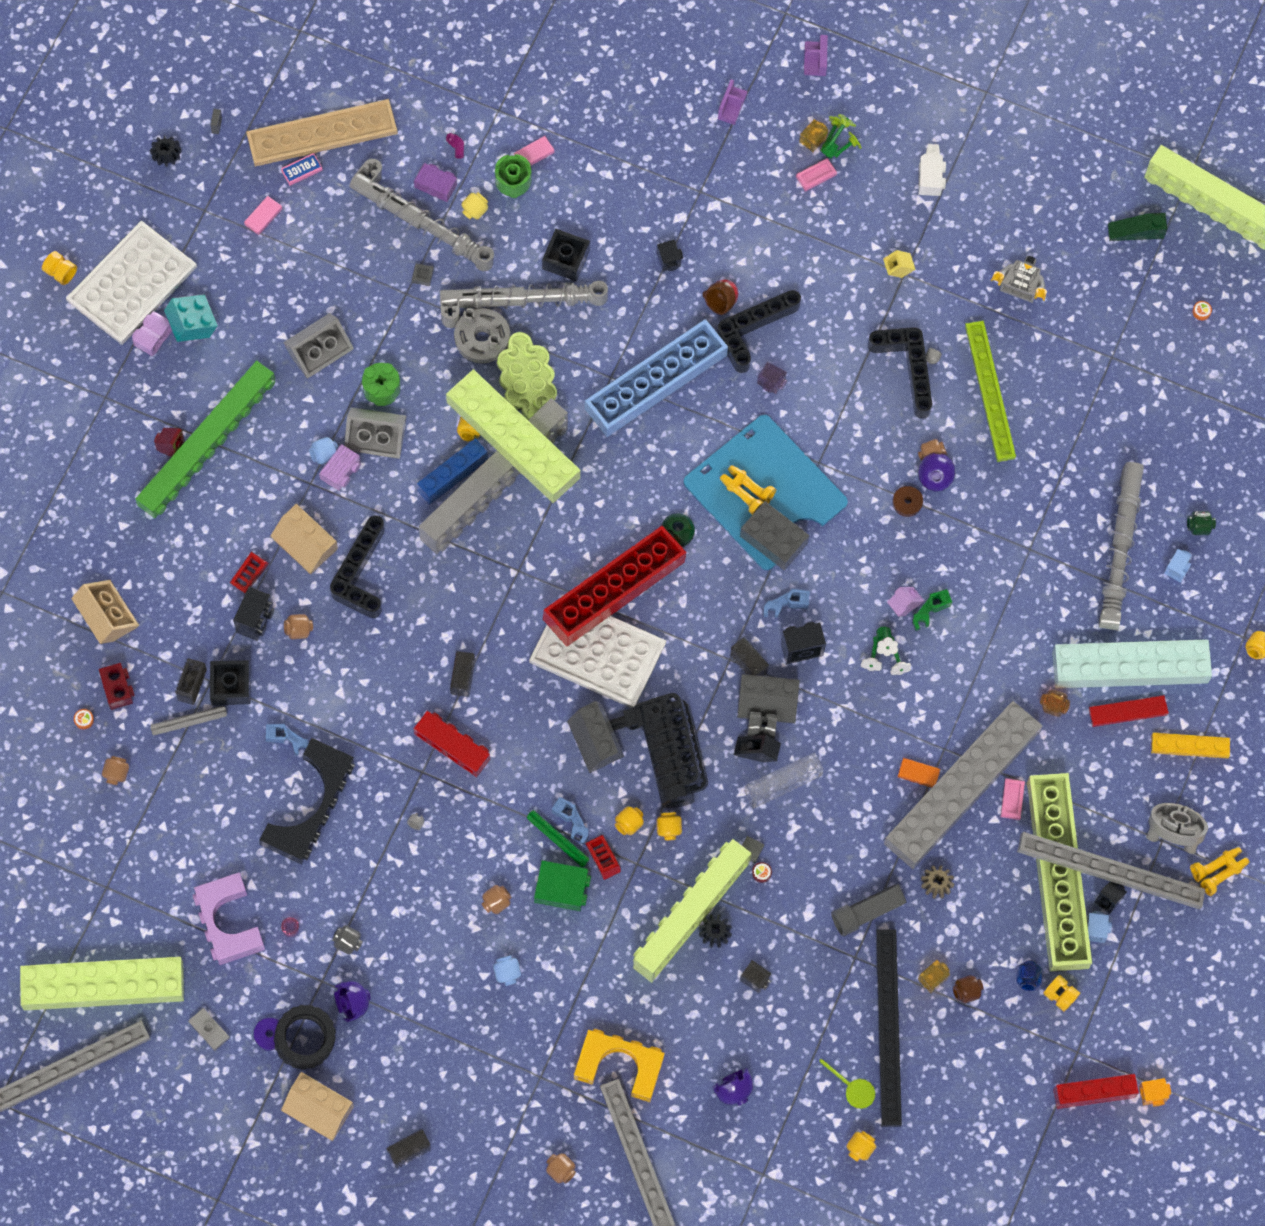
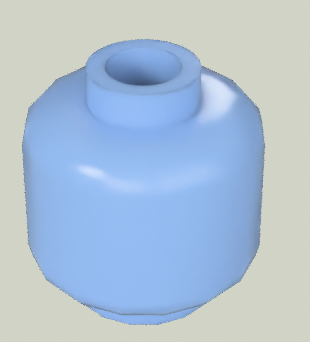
(322, 450)
(507, 970)

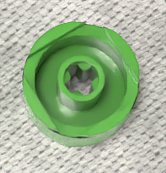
(513, 175)
(381, 374)

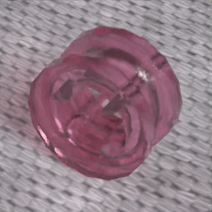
(296, 927)

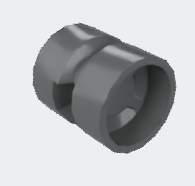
(756, 721)

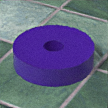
(260, 1030)

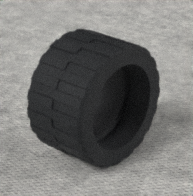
(310, 1013)

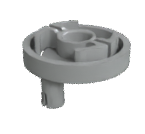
(473, 324)
(1177, 825)

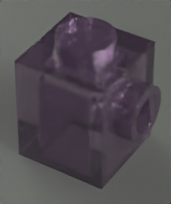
(772, 378)

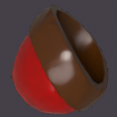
(721, 296)

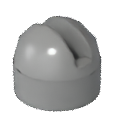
(933, 356)
(415, 822)

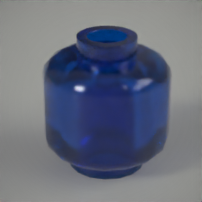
(1029, 975)

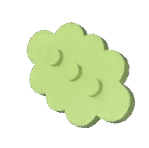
(526, 375)

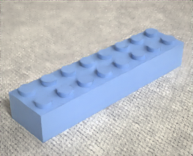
(656, 378)

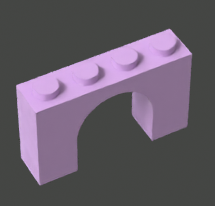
(210, 898)

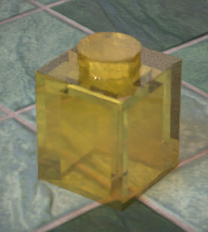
(813, 135)
(934, 976)

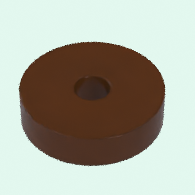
(911, 494)

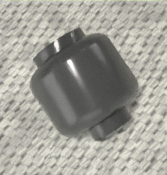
(347, 939)

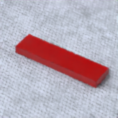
(1128, 711)

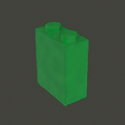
(562, 886)

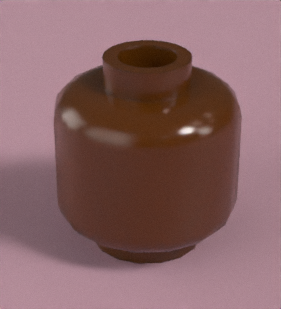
(968, 989)

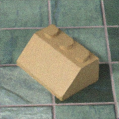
(304, 539)
(104, 611)
(317, 1106)

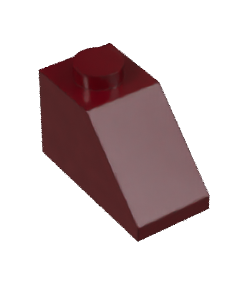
(169, 441)

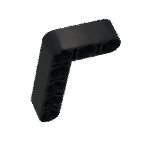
(753, 323)
(914, 364)
(356, 568)

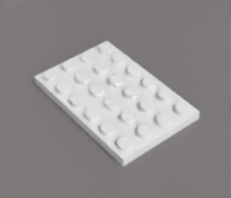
(131, 282)
(607, 659)

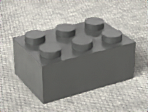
(774, 535)

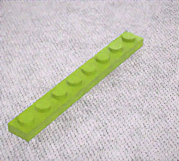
(990, 391)

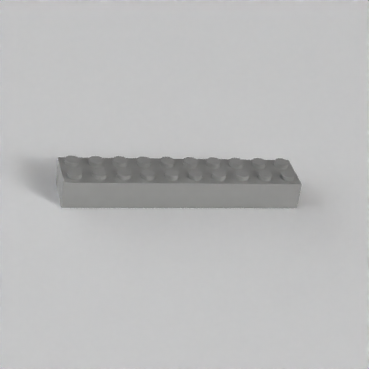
(485, 485)
(962, 785)

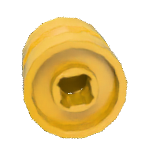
(61, 269)
(1067, 997)

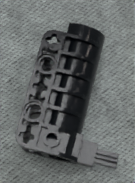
(667, 748)

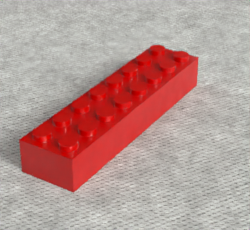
(614, 586)

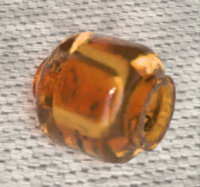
(1055, 703)

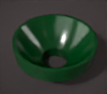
(684, 536)

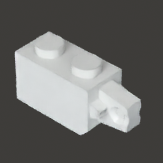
(930, 172)

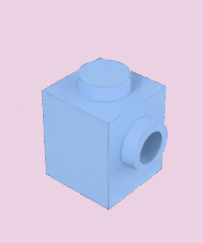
(1098, 926)

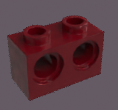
(112, 687)

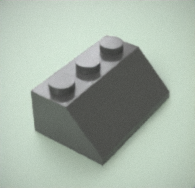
(768, 696)
(595, 736)

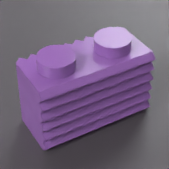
(435, 182)

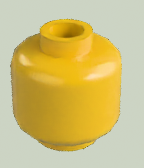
(466, 431)
(1256, 645)
(629, 820)
(669, 825)
(861, 1146)

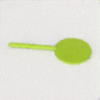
(858, 1093)

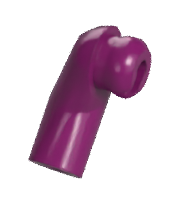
(457, 143)

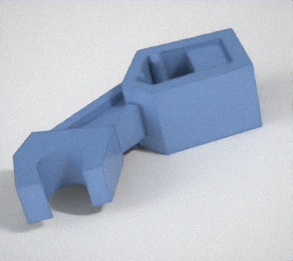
(777, 604)
(297, 741)
(578, 825)

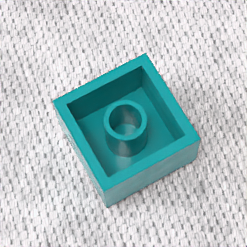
(190, 318)

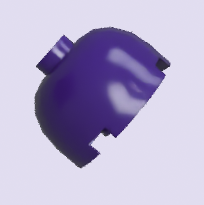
(936, 472)
(351, 1000)
(735, 1088)

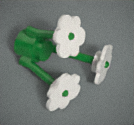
(886, 646)

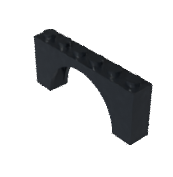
(296, 840)

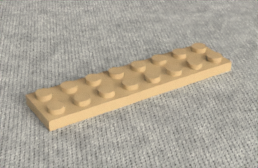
(321, 132)

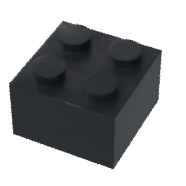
(566, 255)
(253, 614)
(803, 642)
(230, 682)

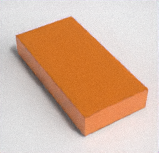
(918, 772)

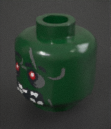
(1201, 523)

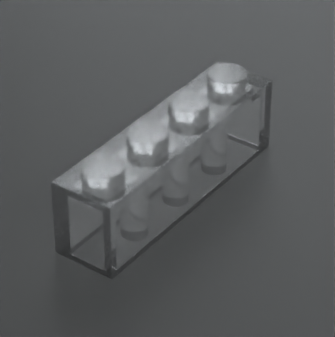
(783, 780)

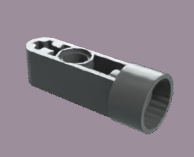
(849, 918)

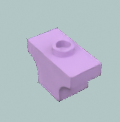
(905, 600)

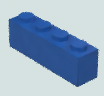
(452, 471)

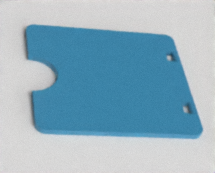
(768, 460)

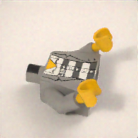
(1022, 280)

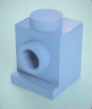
(1179, 565)

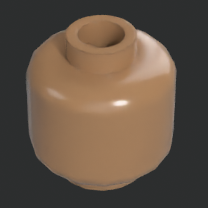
(930, 447)
(298, 626)
(115, 770)
(496, 899)
(560, 1168)

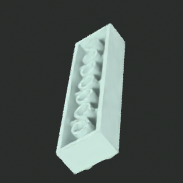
(1131, 663)

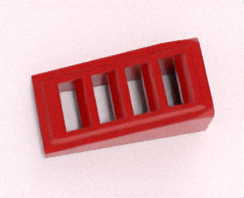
(258, 571)
(609, 867)

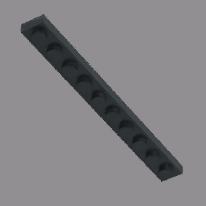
(888, 1028)

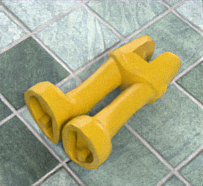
(740, 478)
(1227, 858)

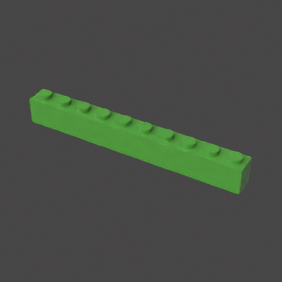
(205, 440)

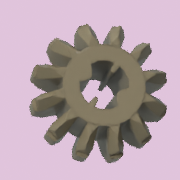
(941, 876)

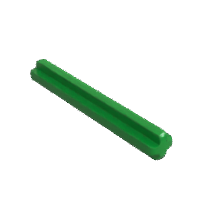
(558, 838)

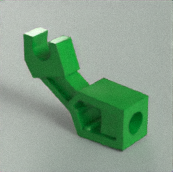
(923, 614)

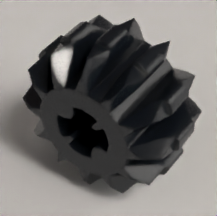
(170, 155)
(706, 931)

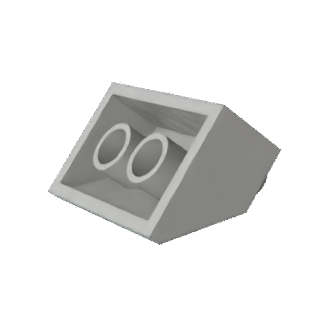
(318, 345)
(375, 432)

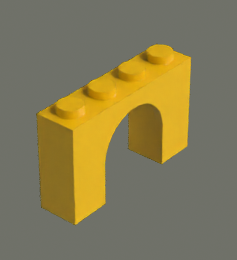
(599, 1046)

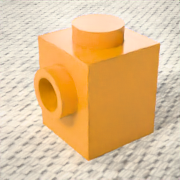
(1155, 1092)

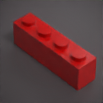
(451, 743)
(1095, 1091)

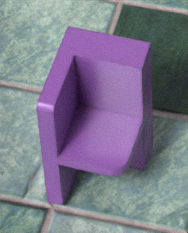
(816, 57)
(731, 104)

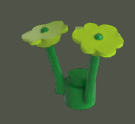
(830, 148)

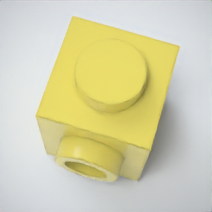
(899, 264)

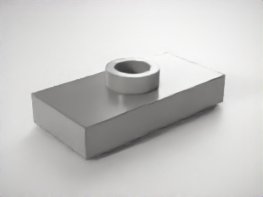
(209, 1029)

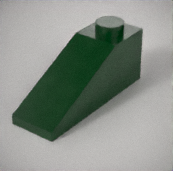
(1138, 227)

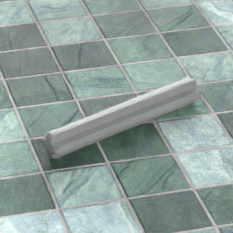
(188, 720)

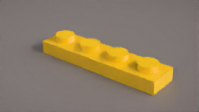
(1190, 745)

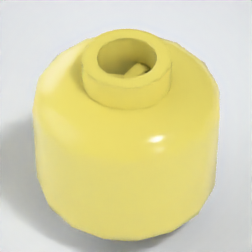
(474, 206)

